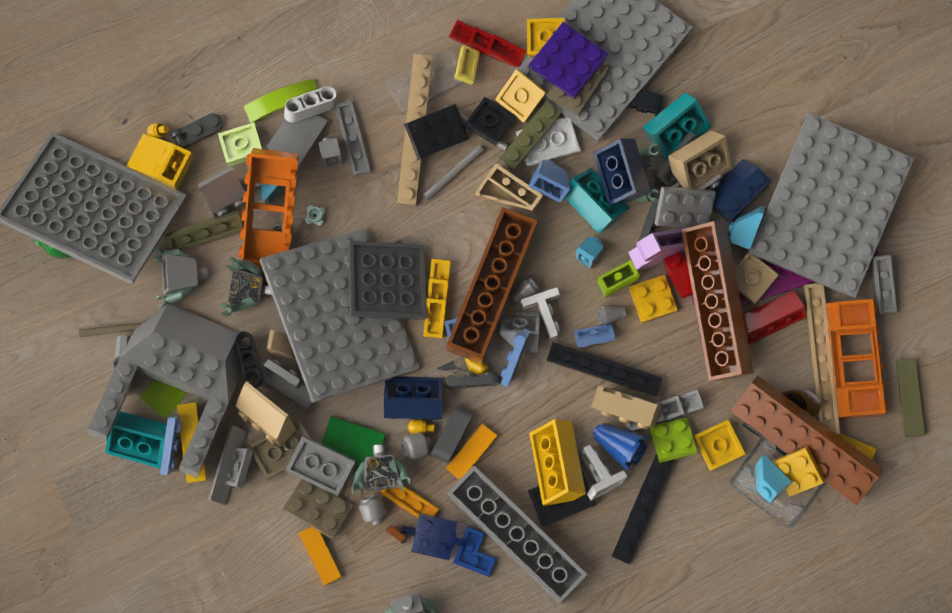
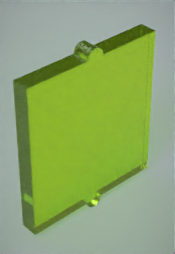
(162, 397)

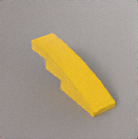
(437, 298)
(190, 419)

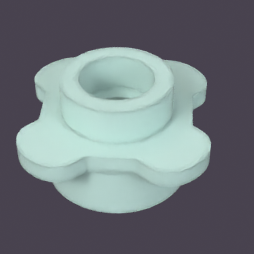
(314, 210)

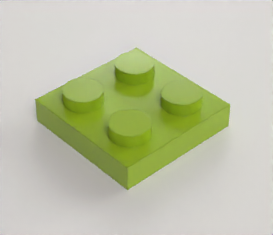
(673, 440)

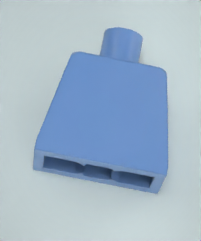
(550, 180)

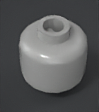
(415, 446)
(372, 509)

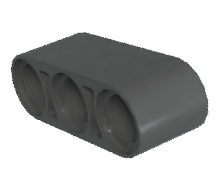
(452, 434)

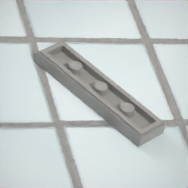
(353, 139)

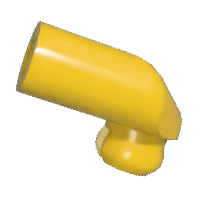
(476, 367)

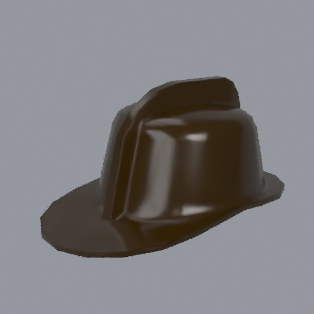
(805, 399)

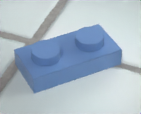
(594, 335)

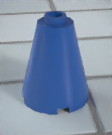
(621, 444)

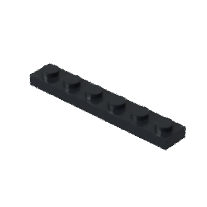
(604, 369)
(642, 510)

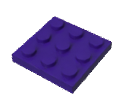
(568, 60)

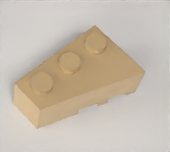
(509, 190)
(626, 407)

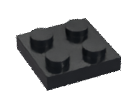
(490, 121)

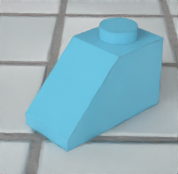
(589, 251)
(770, 479)

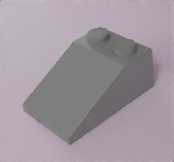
(222, 192)

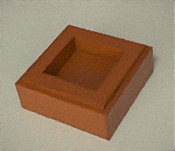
(396, 534)

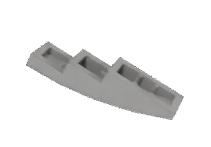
(675, 408)

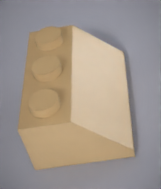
(701, 160)
(264, 415)

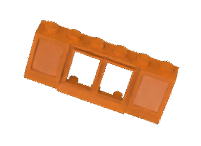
(273, 169)
(864, 397)

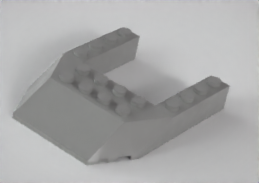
(183, 354)

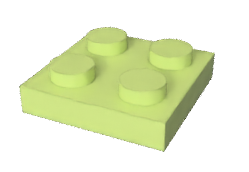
(238, 143)

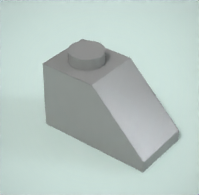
(330, 152)

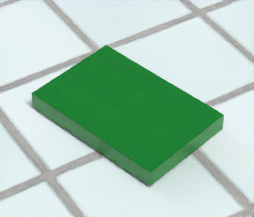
(351, 439)

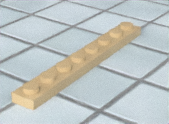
(416, 108)
(821, 355)

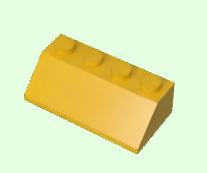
(557, 462)

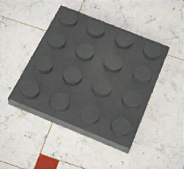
(387, 280)

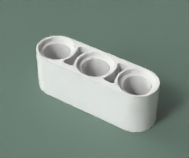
(314, 97)

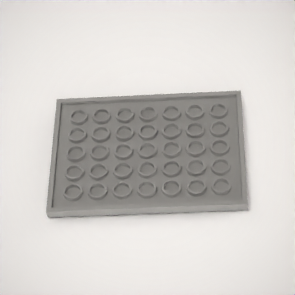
(638, 43)
(831, 205)
(91, 208)
(329, 345)

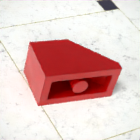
(678, 272)

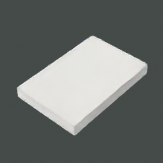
(555, 144)

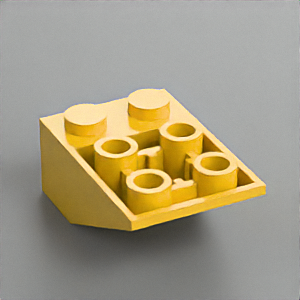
(161, 161)

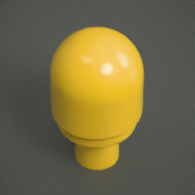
(157, 130)
(418, 425)

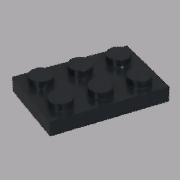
(436, 131)
(556, 512)

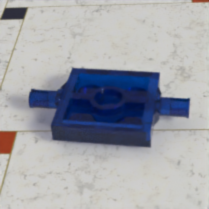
(434, 536)

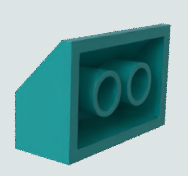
(675, 123)
(590, 201)
(137, 439)

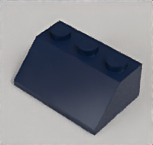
(621, 171)
(739, 190)
(413, 398)

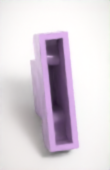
(656, 247)

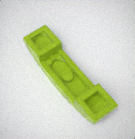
(276, 100)

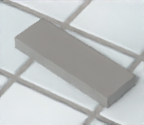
(884, 284)

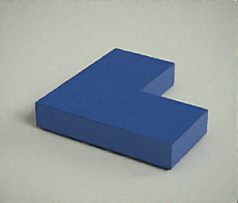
(470, 557)

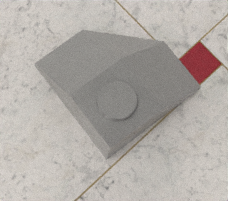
(522, 320)

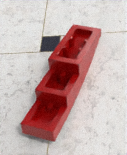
(487, 44)

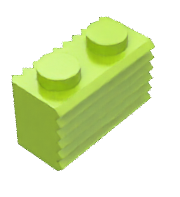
(618, 278)

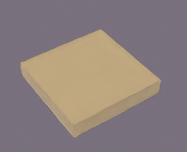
(753, 277)

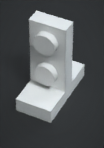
(545, 309)
(600, 473)

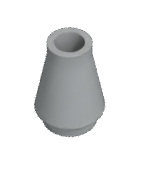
(524, 290)
(609, 314)

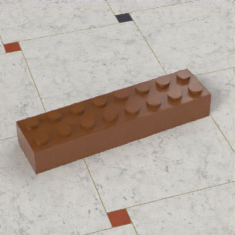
(491, 285)
(717, 301)
(794, 429)

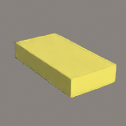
(467, 64)

